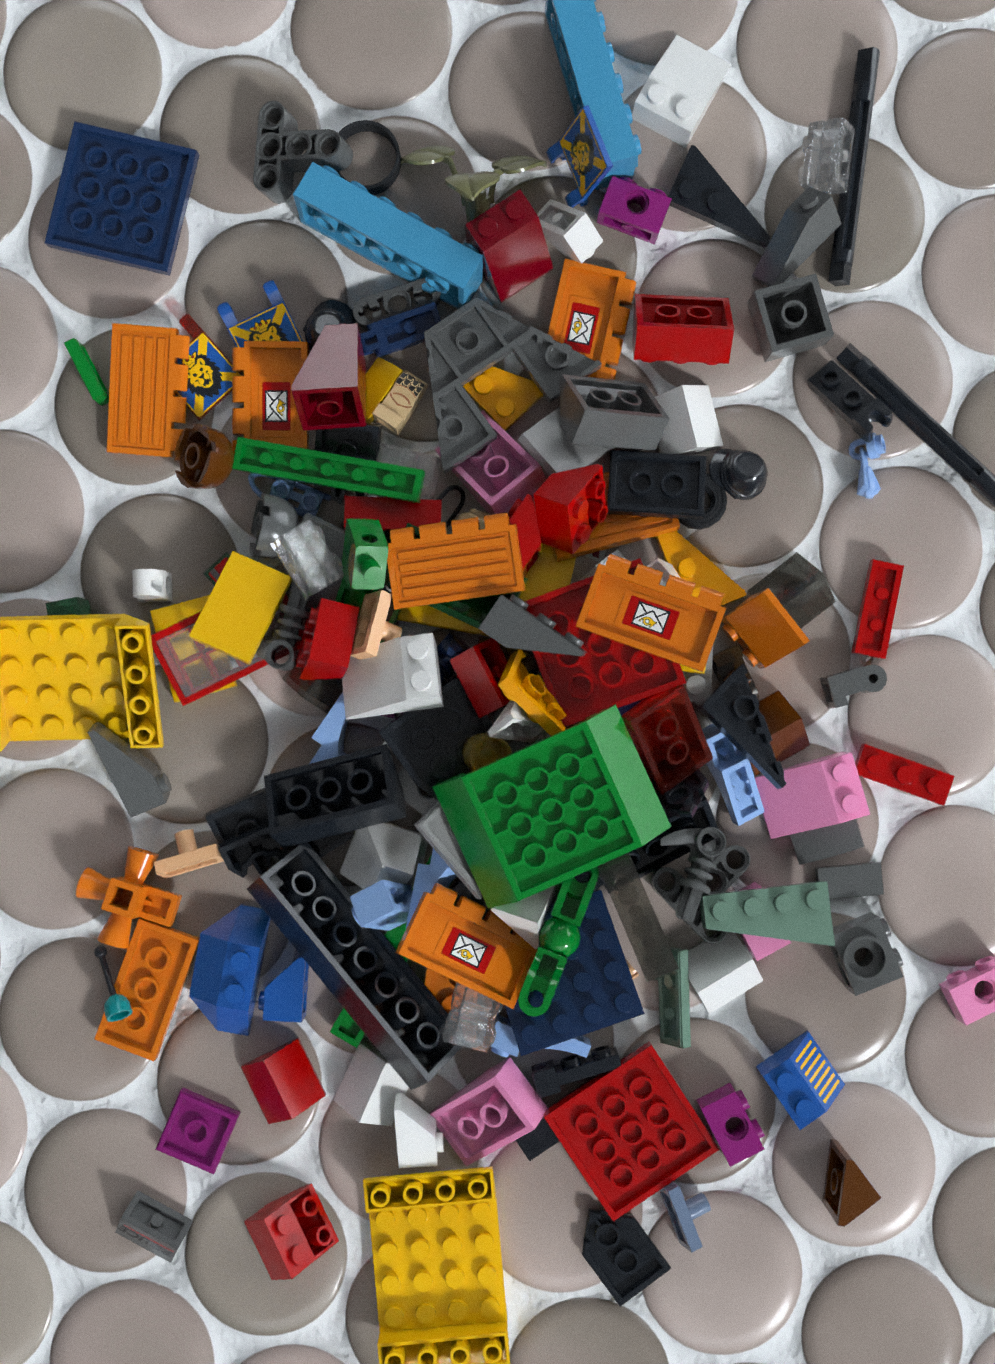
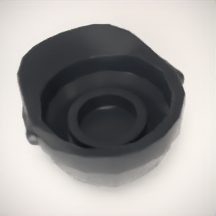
(326, 313)
(739, 473)

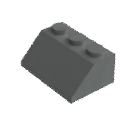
(610, 413)

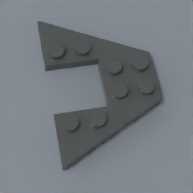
(469, 345)

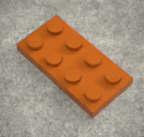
(152, 982)

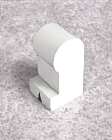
(152, 585)

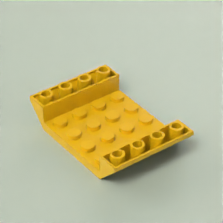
(76, 672)
(438, 1267)

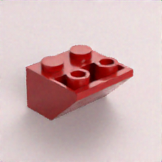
(571, 507)
(524, 516)
(327, 640)
(480, 673)
(291, 1232)

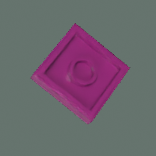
(198, 1130)

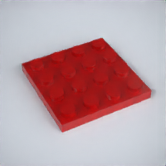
(607, 672)
(630, 1131)

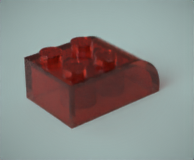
(667, 737)

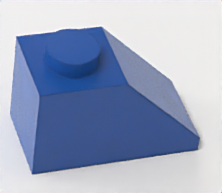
(286, 994)

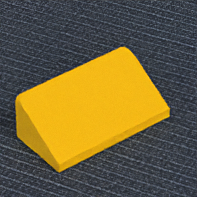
(379, 383)

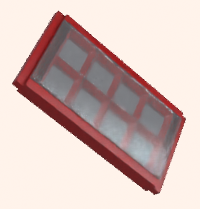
(200, 670)

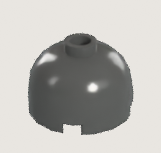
(271, 520)

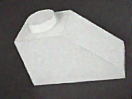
(569, 230)
(416, 1135)

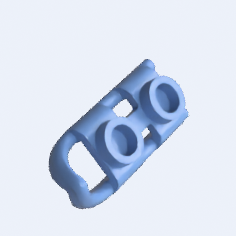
(283, 488)

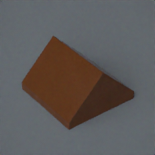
(784, 726)
(846, 1188)

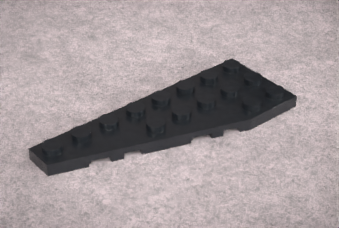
(433, 740)

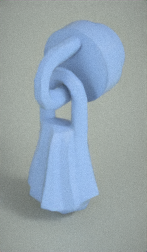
(867, 482)

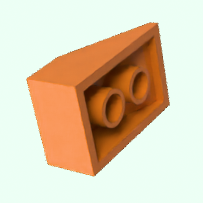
(763, 629)

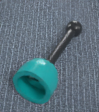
(117, 1005)

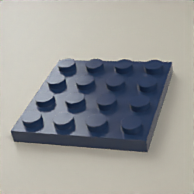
(122, 198)
(592, 991)

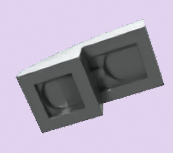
(827, 841)

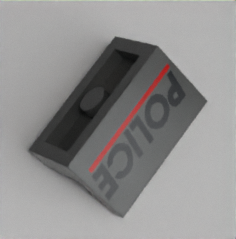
(153, 1226)

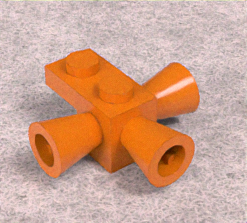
(129, 897)

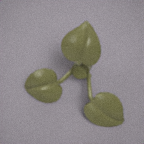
(473, 185)

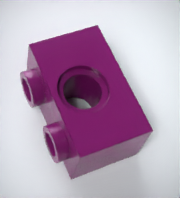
(643, 224)
(737, 1142)

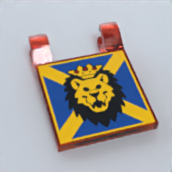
(208, 371)

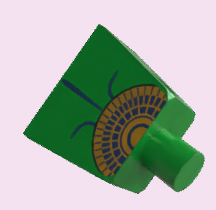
(363, 560)

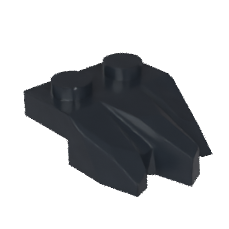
(351, 442)
(244, 834)

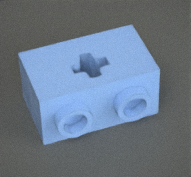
(382, 905)

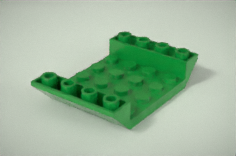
(553, 809)

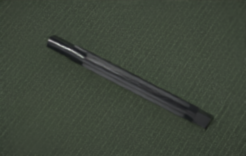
(849, 202)
(919, 421)

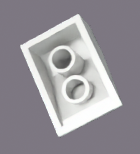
(680, 90)
(396, 680)

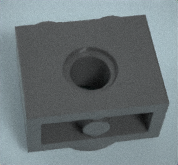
(881, 960)

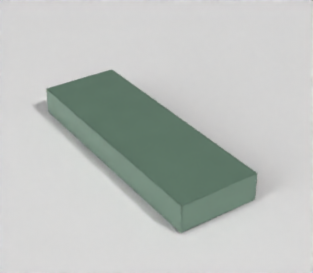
(675, 1003)

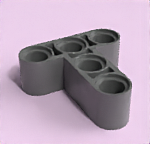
(290, 146)
(726, 876)

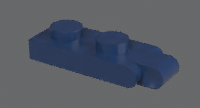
(399, 331)

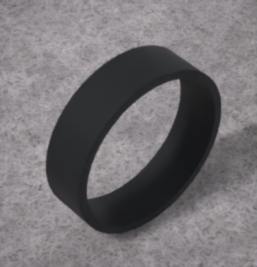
(372, 126)

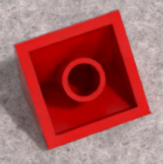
(284, 1082)

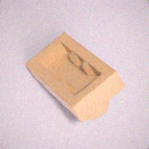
(373, 625)
(189, 856)

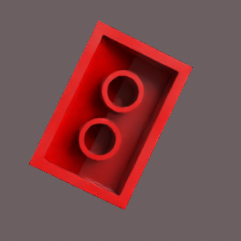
(682, 329)

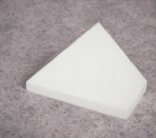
(515, 725)

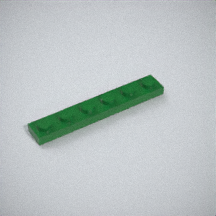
(329, 470)

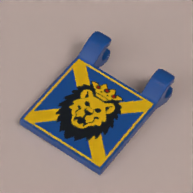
(585, 155)
(268, 325)

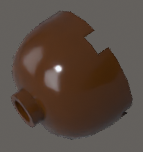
(204, 457)

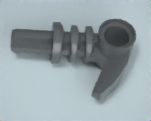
(288, 632)
(699, 871)

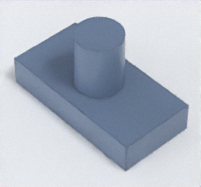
(683, 1213)

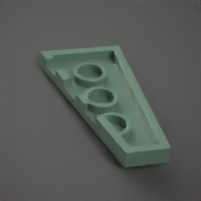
(779, 912)

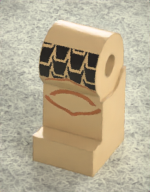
(400, 402)

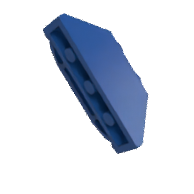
(230, 968)

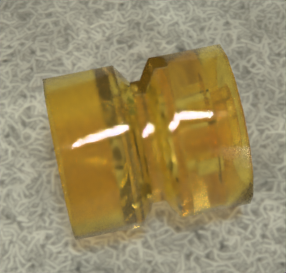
(483, 749)

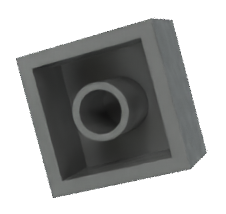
(790, 317)

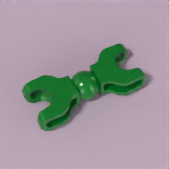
(557, 941)

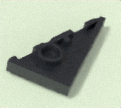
(738, 717)

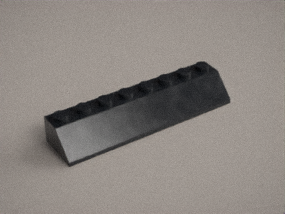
(356, 965)

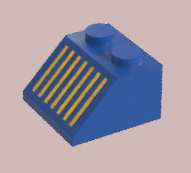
(802, 1079)

